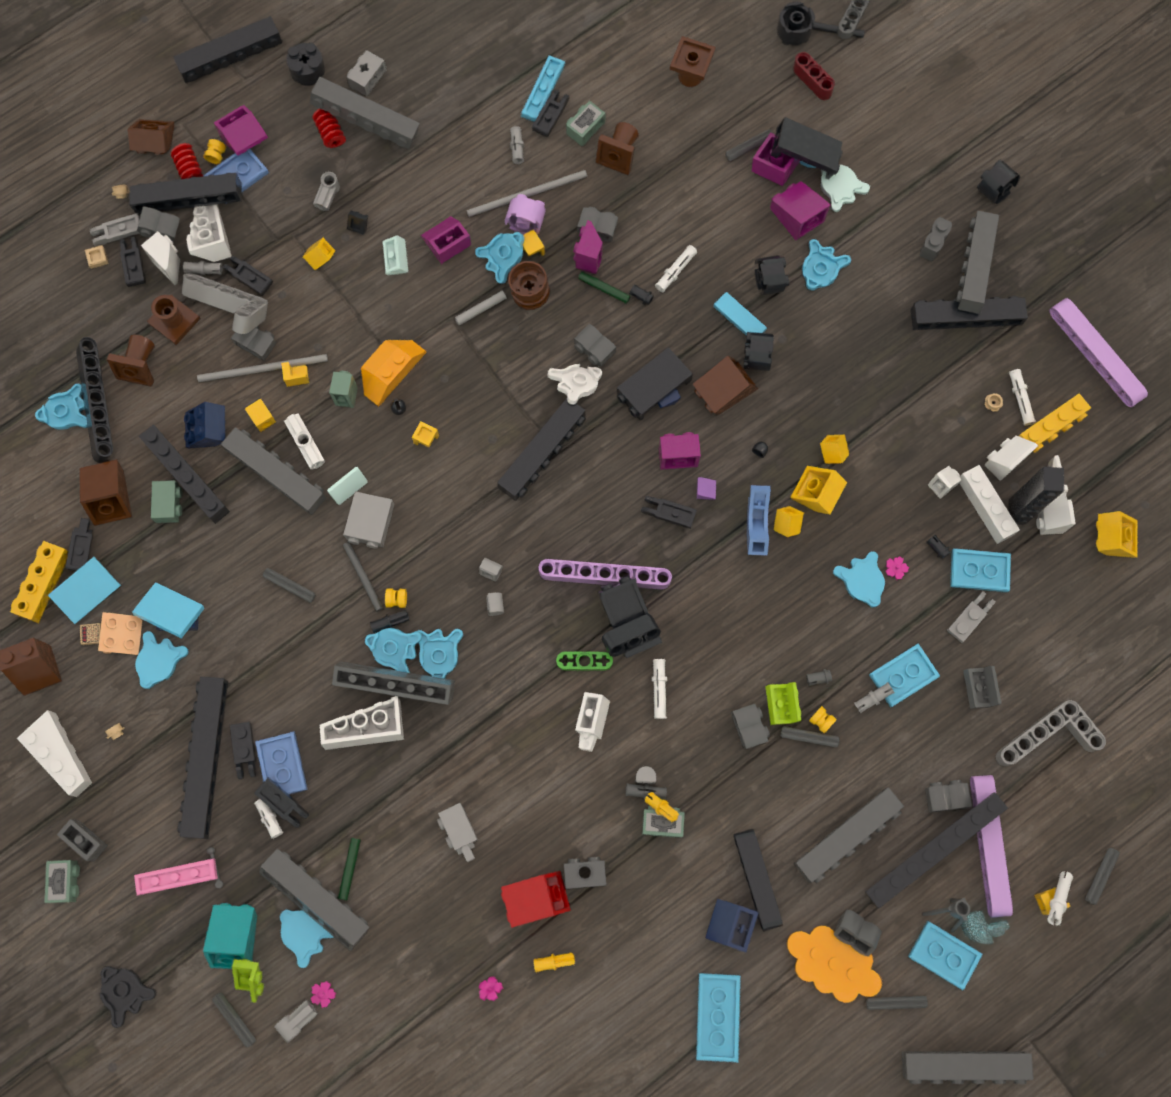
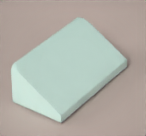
(395, 256)
(347, 486)

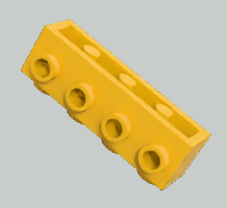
(1058, 420)
(40, 582)

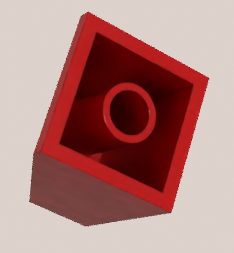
(535, 899)

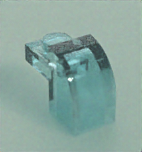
(978, 931)

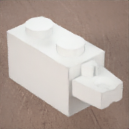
(591, 719)

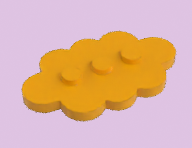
(833, 965)

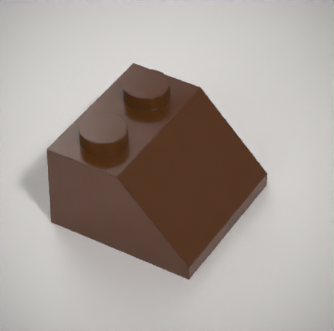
(150, 136)

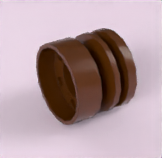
(529, 276)

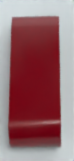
(817, 83)

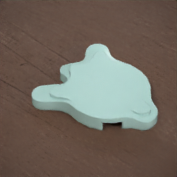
(842, 186)

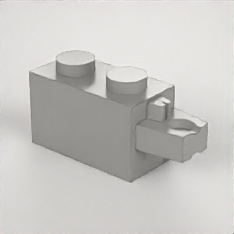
(459, 830)

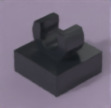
(357, 222)

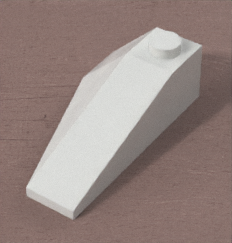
(208, 234)
(1059, 514)

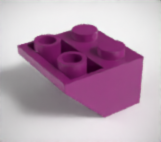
(240, 130)
(447, 239)
(589, 249)

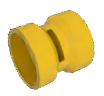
(215, 151)
(395, 598)
(822, 719)

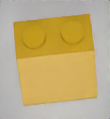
(819, 489)
(1117, 534)

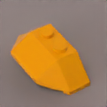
(389, 367)

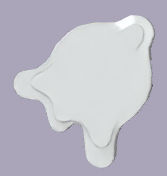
(576, 381)

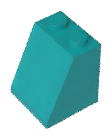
(230, 935)

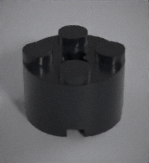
(795, 23)
(305, 63)
(998, 182)
(771, 274)
(758, 351)

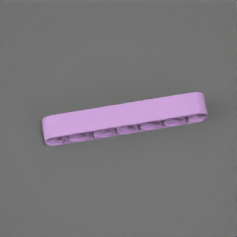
(1098, 352)
(597, 568)
(992, 854)

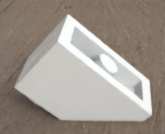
(944, 481)

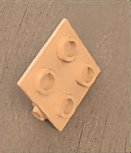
(120, 634)

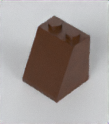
(724, 385)
(104, 492)
(30, 666)

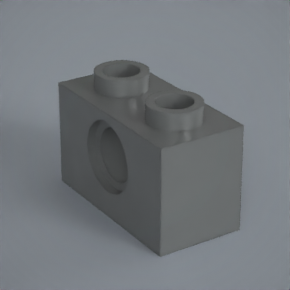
(82, 840)
(572, 876)

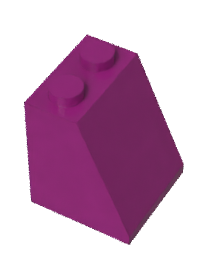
(799, 209)

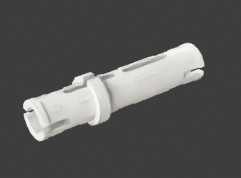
(671, 273)
(1022, 397)
(659, 688)
(1058, 904)

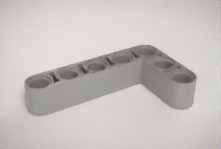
(247, 308)
(1047, 730)

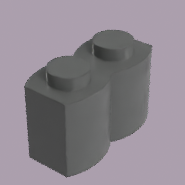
(154, 221)
(603, 222)
(935, 239)
(255, 342)
(594, 345)
(749, 726)
(948, 797)
(858, 933)

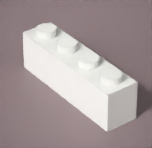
(988, 504)

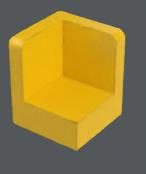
(533, 244)
(319, 253)
(294, 375)
(260, 415)
(425, 434)
(834, 449)
(788, 521)
(1043, 900)

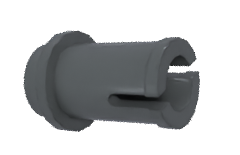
(819, 677)

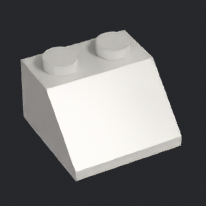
(163, 255)
(1009, 456)

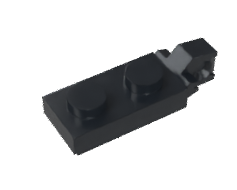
(79, 546)

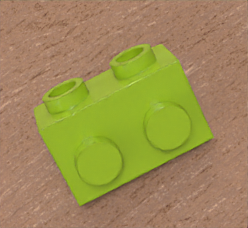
(783, 703)
(248, 977)

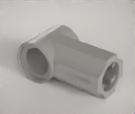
(326, 192)
(292, 1024)

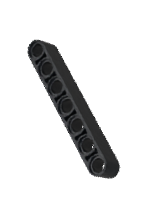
(94, 391)

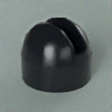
(394, 407)
(760, 449)

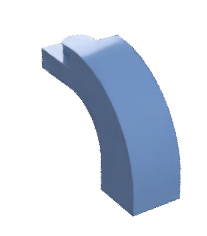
(758, 520)

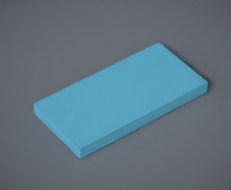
(718, 1017)

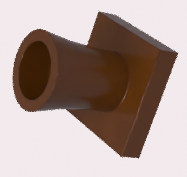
(692, 61)
(618, 151)
(172, 318)
(133, 366)

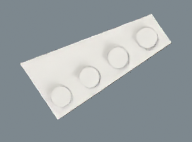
(365, 726)
(56, 754)

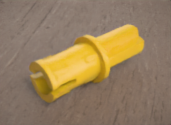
(662, 807)
(554, 962)

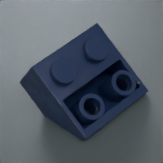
(204, 425)
(731, 925)

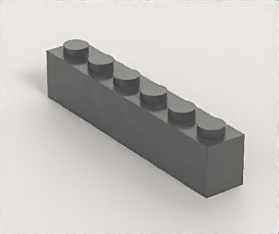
(364, 113)
(978, 262)
(273, 471)
(393, 682)
(848, 835)
(314, 899)
(967, 1066)

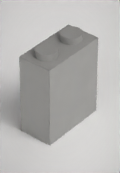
(368, 520)

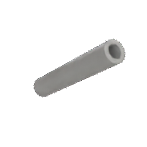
(481, 307)

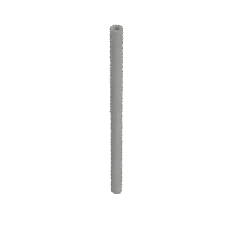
(529, 192)
(261, 368)

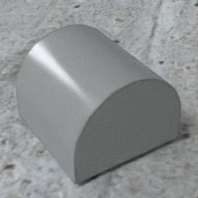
(490, 569)
(494, 604)
(645, 775)

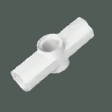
(309, 450)

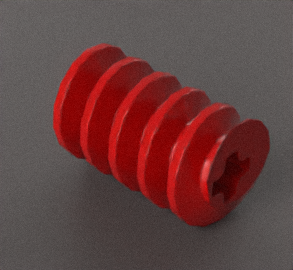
(329, 129)
(185, 161)

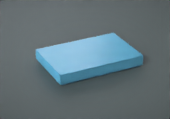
(980, 570)
(84, 590)
(168, 610)
(905, 674)
(945, 955)

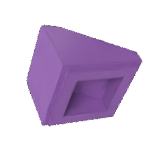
(706, 488)

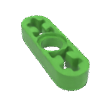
(599, 667)

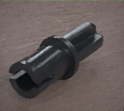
(389, 621)

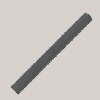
(363, 577)

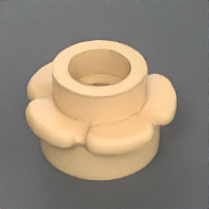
(120, 191)
(998, 402)
(115, 731)

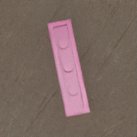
(175, 877)

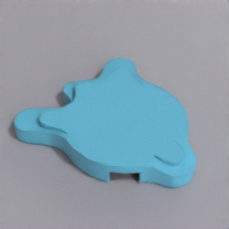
(502, 254)
(822, 266)
(64, 410)
(863, 580)
(393, 647)
(439, 653)
(157, 660)
(302, 935)

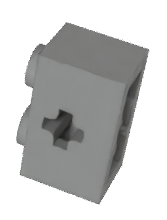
(366, 73)

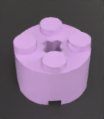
(525, 214)

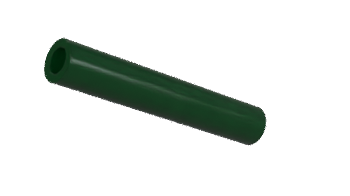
(604, 287)
(349, 869)

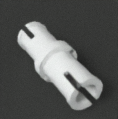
(268, 818)

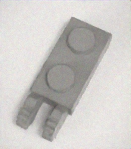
(115, 230)
(970, 618)

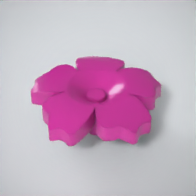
(895, 568)
(489, 989)
(323, 994)

